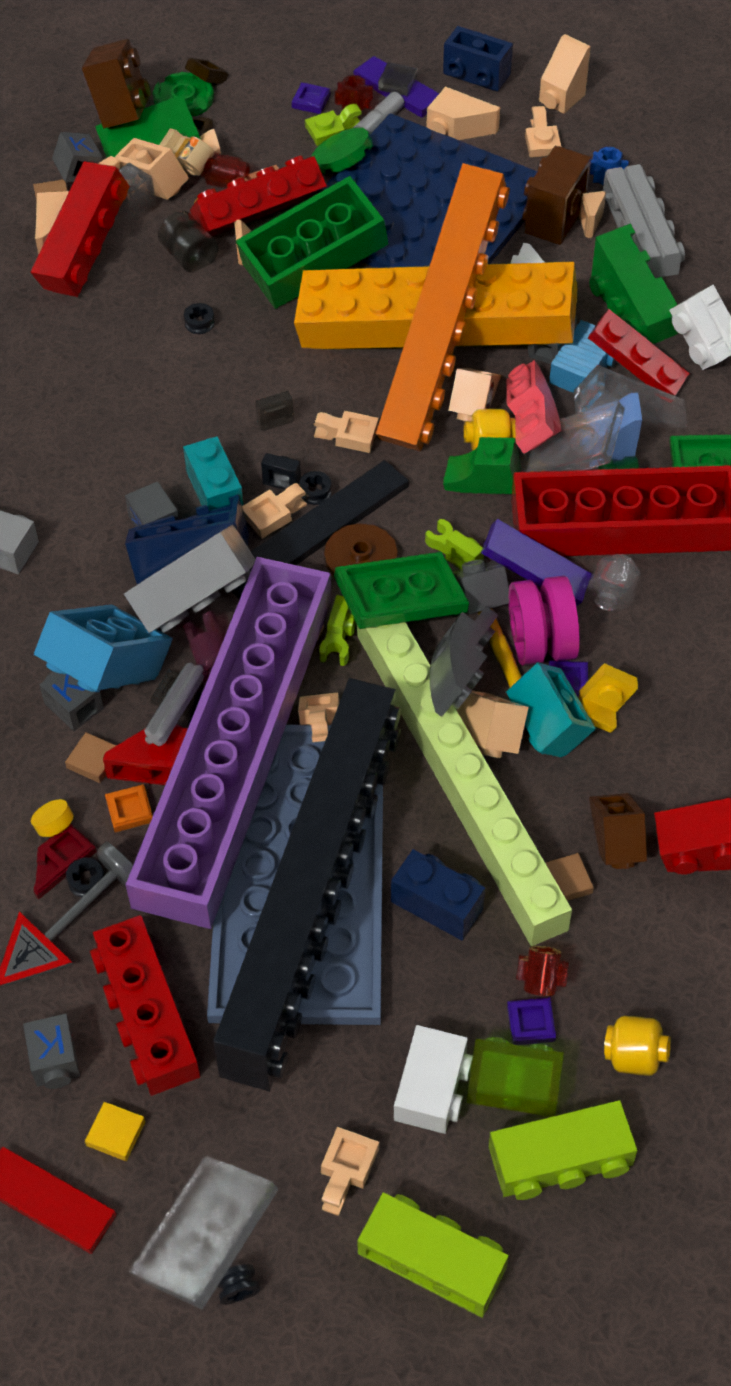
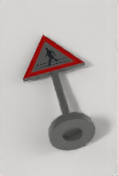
(31, 951)

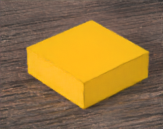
(115, 1131)

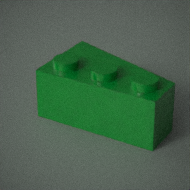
(629, 286)

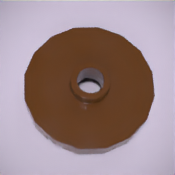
(362, 537)

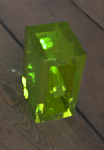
(515, 1076)

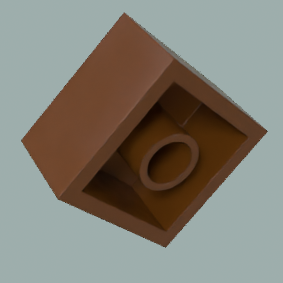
(116, 83)
(556, 194)

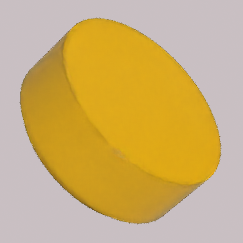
(52, 818)

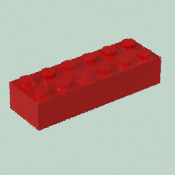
(625, 510)

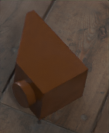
(619, 830)

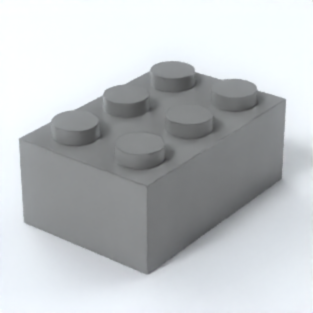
(192, 580)

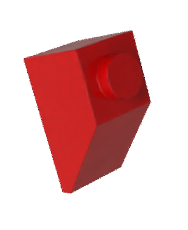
(142, 762)

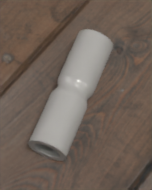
(391, 104)

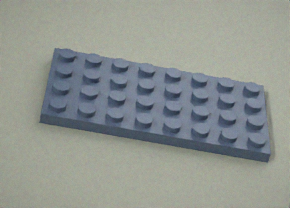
(350, 974)

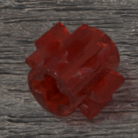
(353, 91)
(542, 970)

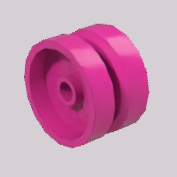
(544, 620)

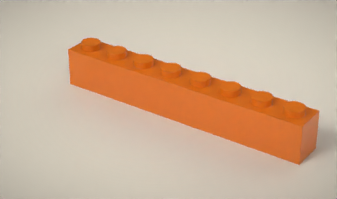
(442, 307)

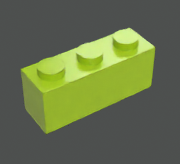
(562, 1150)
(433, 1253)

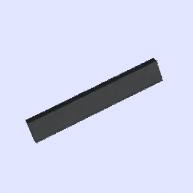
(340, 510)

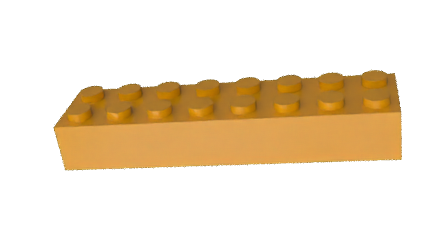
(378, 304)

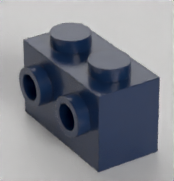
(477, 58)
(438, 894)

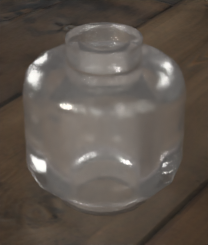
(614, 582)

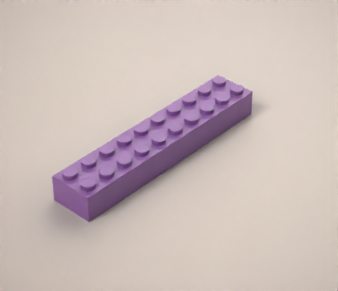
(230, 745)

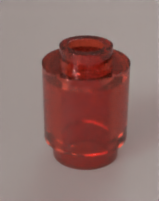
(223, 169)

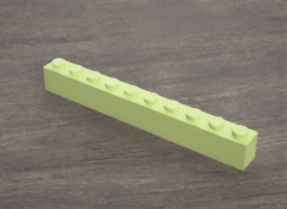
(470, 786)

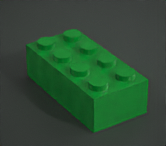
(318, 234)

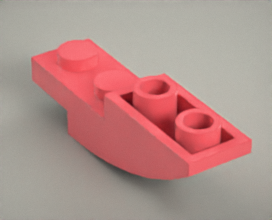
(532, 405)

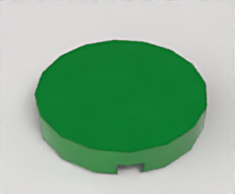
(196, 92)
(343, 150)

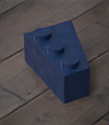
(167, 539)

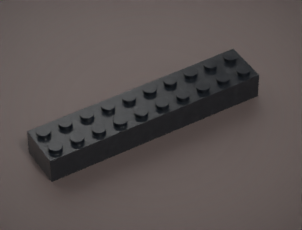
(306, 888)

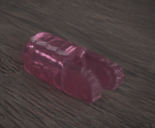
(205, 645)

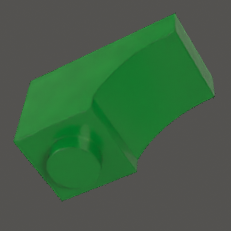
(485, 469)

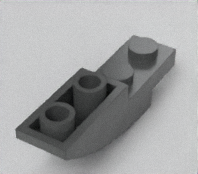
(458, 659)

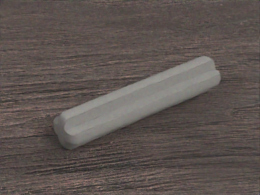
(174, 704)

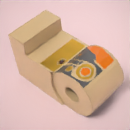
(190, 152)

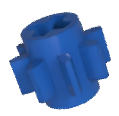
(606, 159)

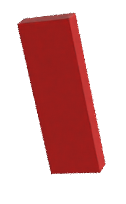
(52, 1202)

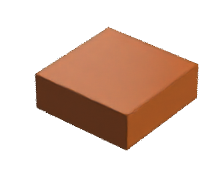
(129, 808)

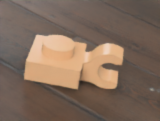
(540, 137)
(351, 431)
(272, 512)
(319, 713)
(347, 1163)

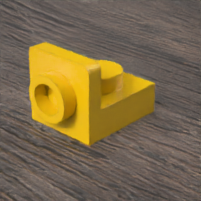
(606, 694)

